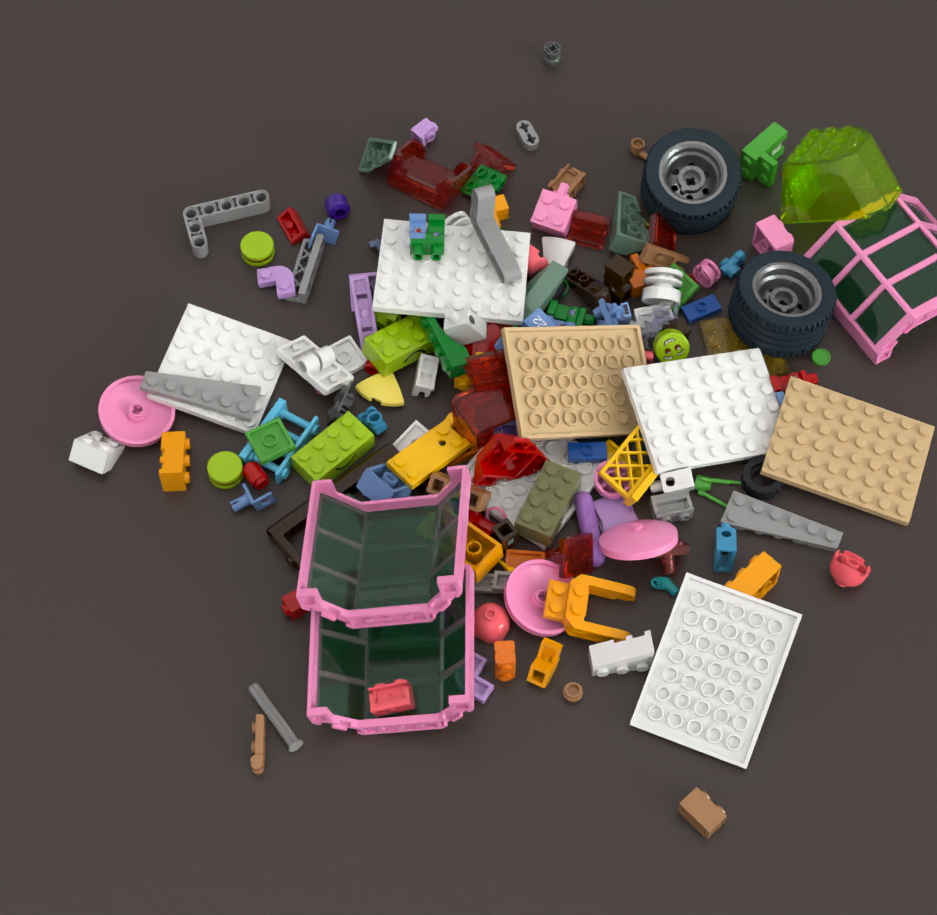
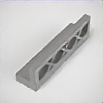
(308, 271)

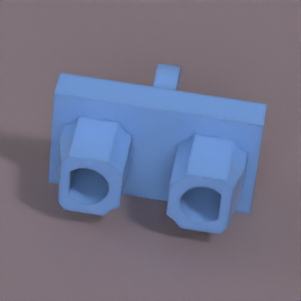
(610, 312)

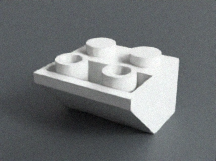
(96, 452)

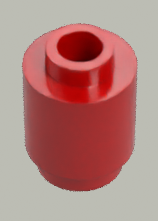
(255, 475)

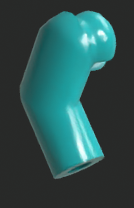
(664, 583)

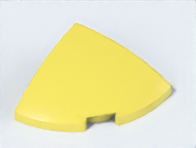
(381, 390)

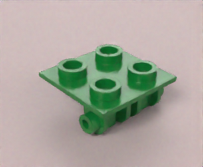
(484, 176)

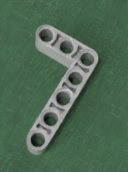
(221, 211)
(491, 236)

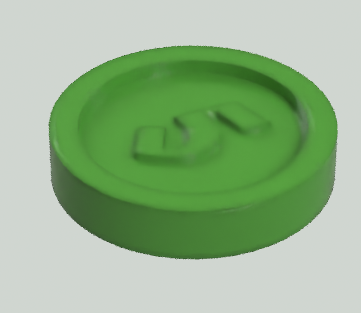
(821, 357)

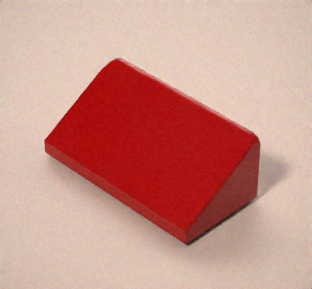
(293, 226)

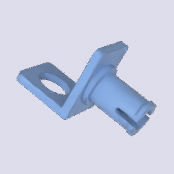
(330, 234)
(248, 499)

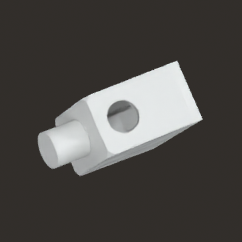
(464, 326)
(682, 479)

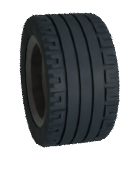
(710, 156)
(782, 304)

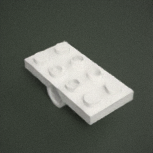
(314, 364)

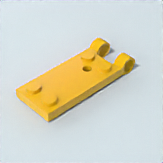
(426, 456)

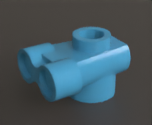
(730, 267)
(373, 420)

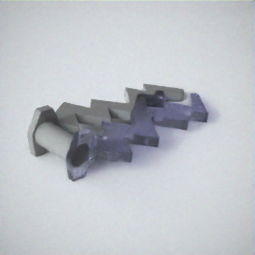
(655, 321)

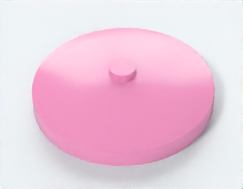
(132, 417)
(638, 539)
(526, 596)

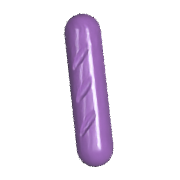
(588, 523)

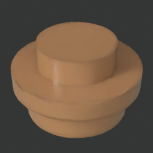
(572, 692)

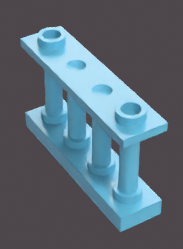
(280, 410)

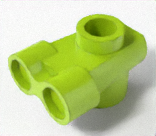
(384, 319)

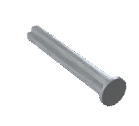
(275, 717)

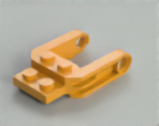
(569, 602)

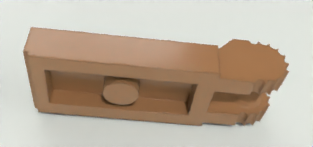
(661, 257)
(258, 746)

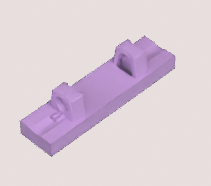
(363, 307)

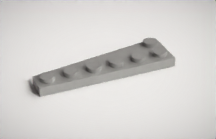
(217, 396)
(763, 518)

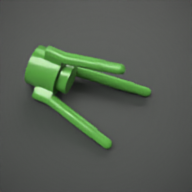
(704, 483)

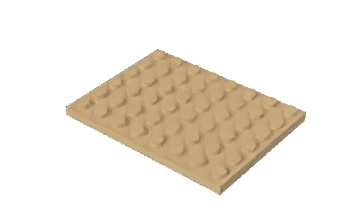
(571, 379)
(848, 451)

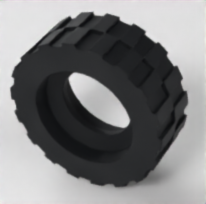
(752, 488)

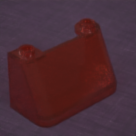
(424, 178)
(482, 411)

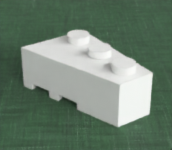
(622, 656)

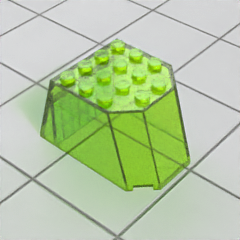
(836, 177)

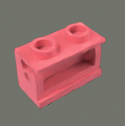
(391, 698)

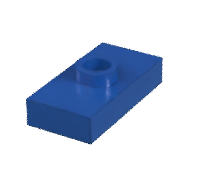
(701, 309)
(587, 452)

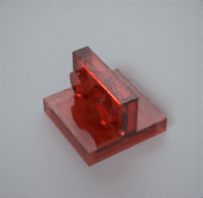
(490, 157)
(589, 229)
(661, 233)
(486, 370)
(573, 555)

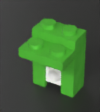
(760, 155)

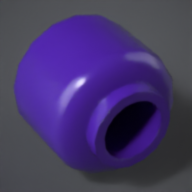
(337, 206)

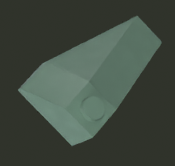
(376, 154)
(628, 227)
(543, 287)

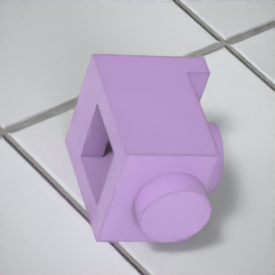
(424, 131)

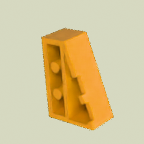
(174, 461)

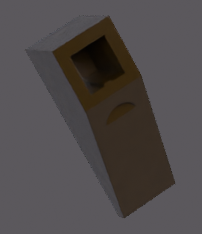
(588, 287)

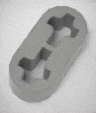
(530, 134)

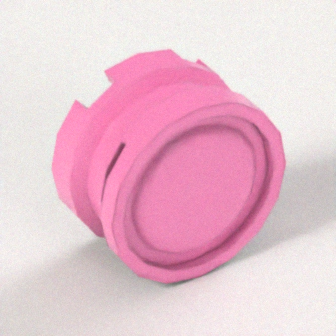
(706, 273)

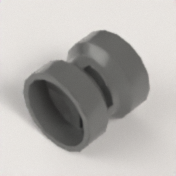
(552, 53)

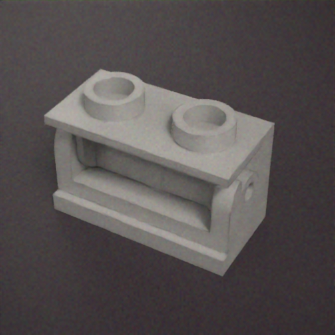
(672, 506)

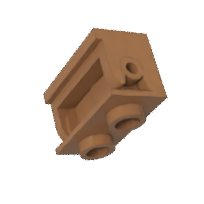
(572, 177)
(702, 812)

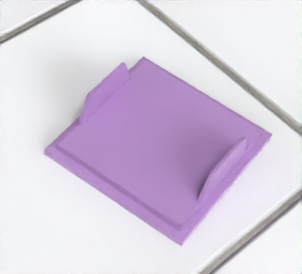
(612, 512)

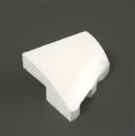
(557, 249)

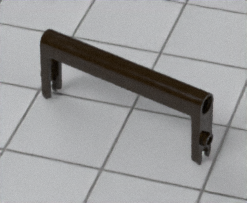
(296, 520)

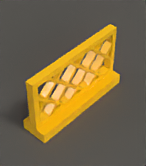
(646, 476)

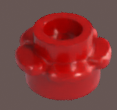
(369, 367)

